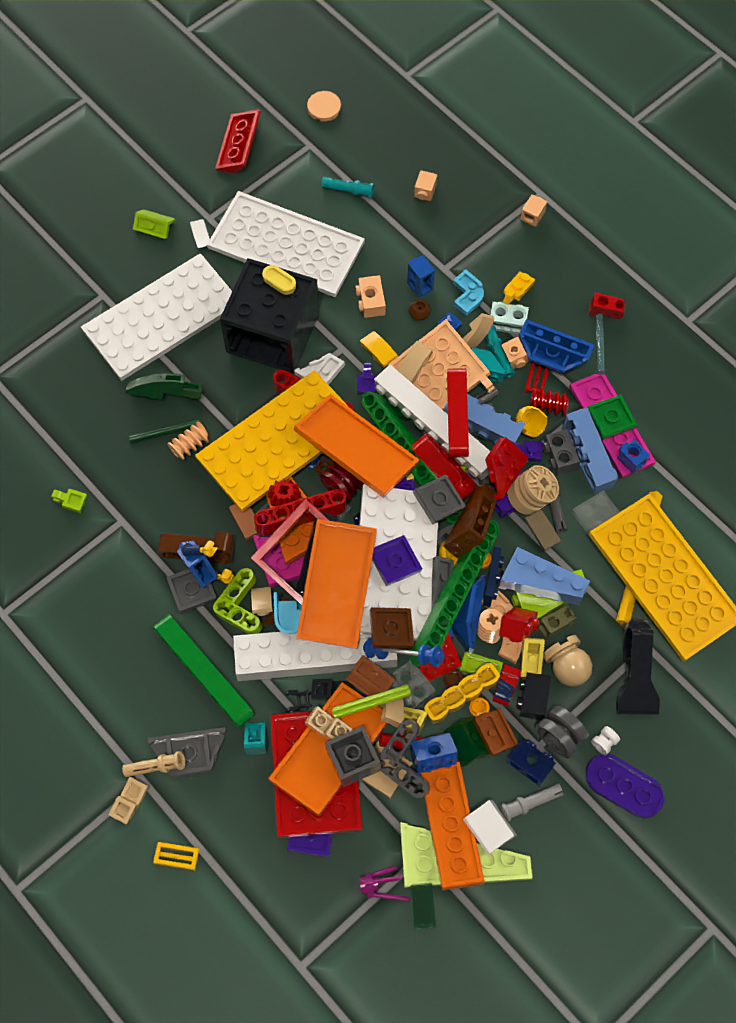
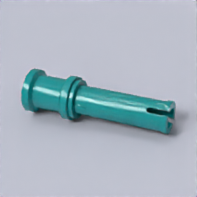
(354, 187)
(494, 344)

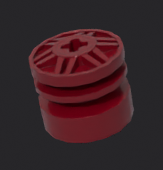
(341, 479)

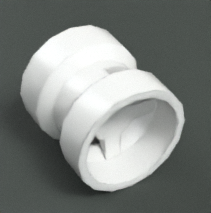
(605, 740)

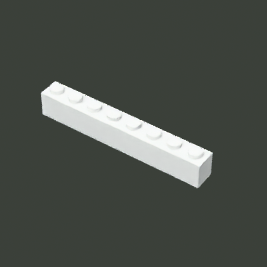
(428, 417)

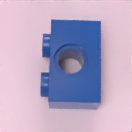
(433, 753)

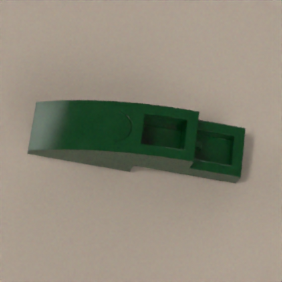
(157, 384)

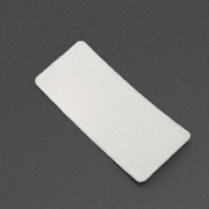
(200, 233)

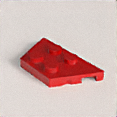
(504, 465)

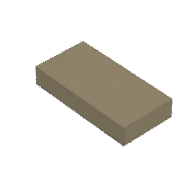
(542, 530)

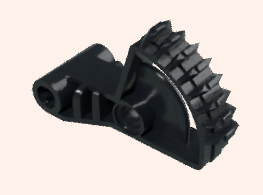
(638, 693)

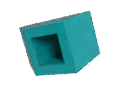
(491, 363)

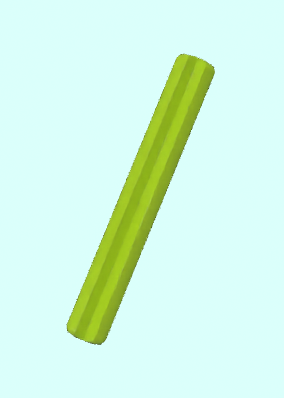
(371, 701)

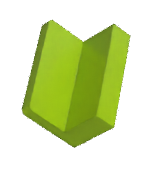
(152, 223)

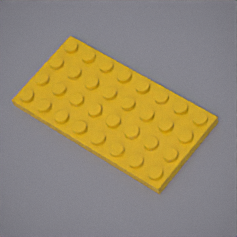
(265, 444)
(665, 576)

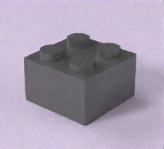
(353, 756)

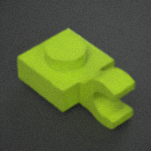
(71, 500)

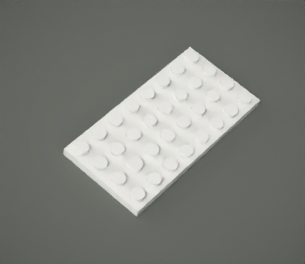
(286, 240)
(159, 317)
(396, 516)

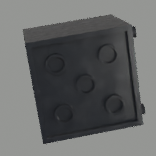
(266, 323)

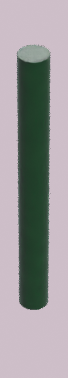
(163, 431)

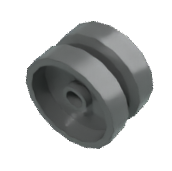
(562, 731)

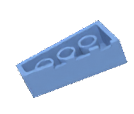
(489, 423)
(590, 451)
(542, 578)

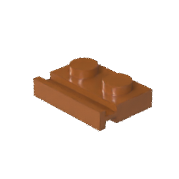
(370, 677)
(495, 732)

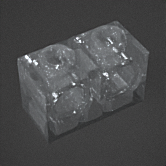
(417, 682)

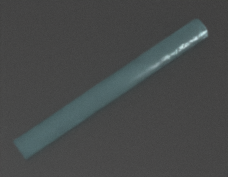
(600, 344)

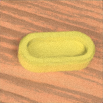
(279, 279)

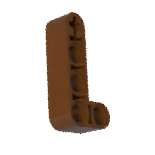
(223, 541)

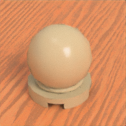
(570, 664)

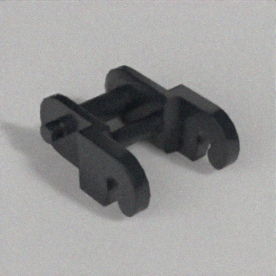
(305, 694)

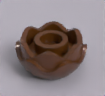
(419, 314)

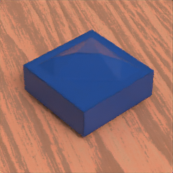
(455, 323)

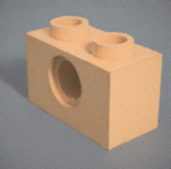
(371, 287)

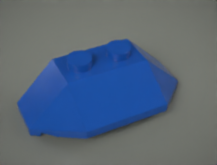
(553, 347)
(467, 618)

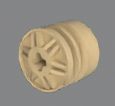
(533, 490)

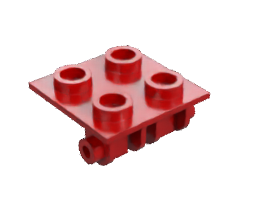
(450, 662)

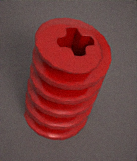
(549, 401)

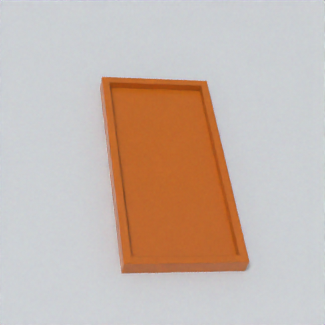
(356, 445)
(336, 584)
(307, 769)

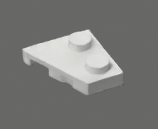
(327, 367)

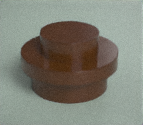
(452, 678)

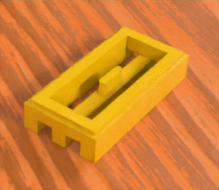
(194, 859)

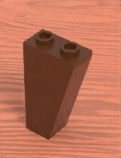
(472, 522)

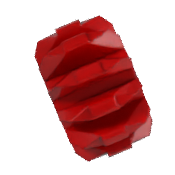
(283, 492)

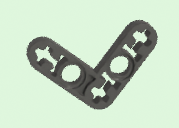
(396, 757)

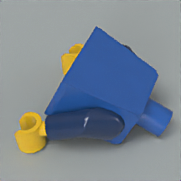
(198, 564)

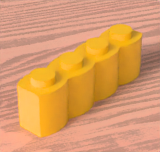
(467, 690)

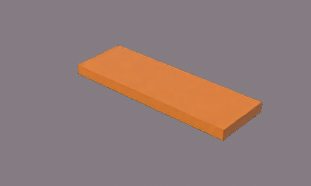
(452, 839)

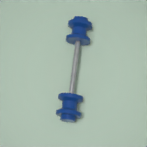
(425, 653)

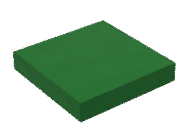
(612, 417)

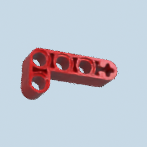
(440, 463)

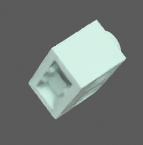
(507, 321)

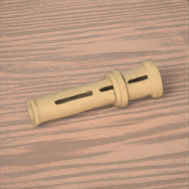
(162, 763)

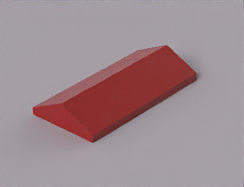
(237, 141)

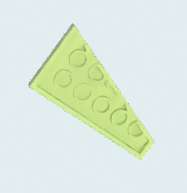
(421, 863)

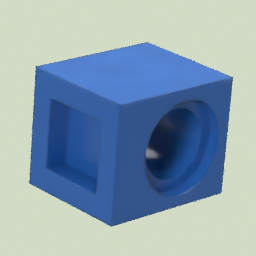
(633, 463)

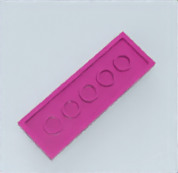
(597, 389)

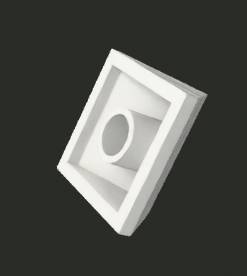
(490, 827)

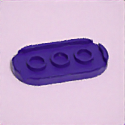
(624, 786)

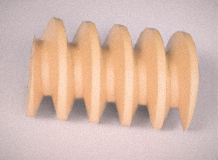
(189, 441)
(489, 625)

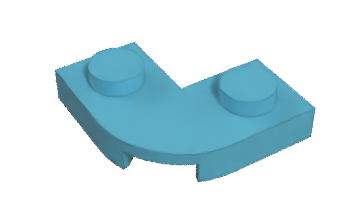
(472, 292)

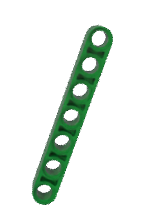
(203, 671)

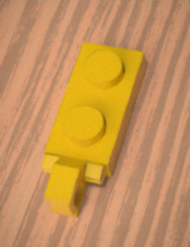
(517, 287)

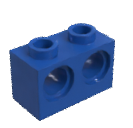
(420, 276)

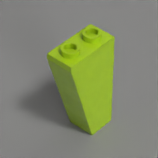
(543, 606)

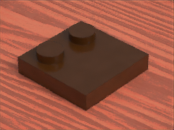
(391, 628)

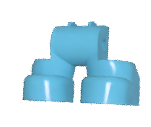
(286, 615)

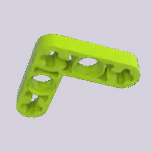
(232, 603)

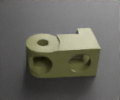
(556, 622)

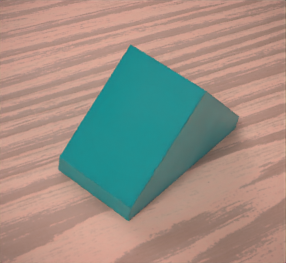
(255, 738)

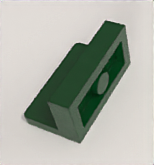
(467, 741)

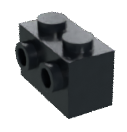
(534, 697)

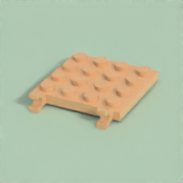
(448, 353)

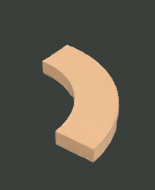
(509, 649)

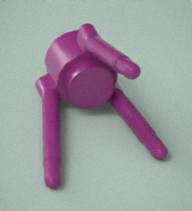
(369, 885)

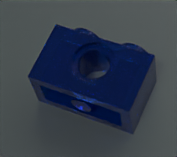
(535, 773)

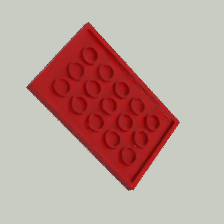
(293, 818)

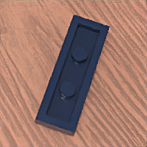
(494, 577)

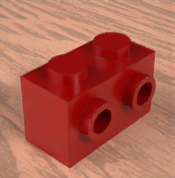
(518, 624)

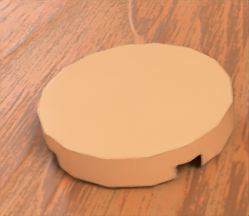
(324, 106)

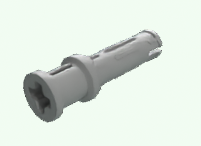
(523, 805)

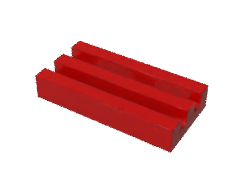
(529, 389)

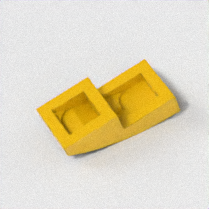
(378, 347)

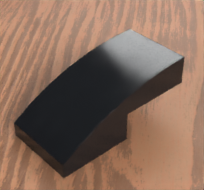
(324, 688)

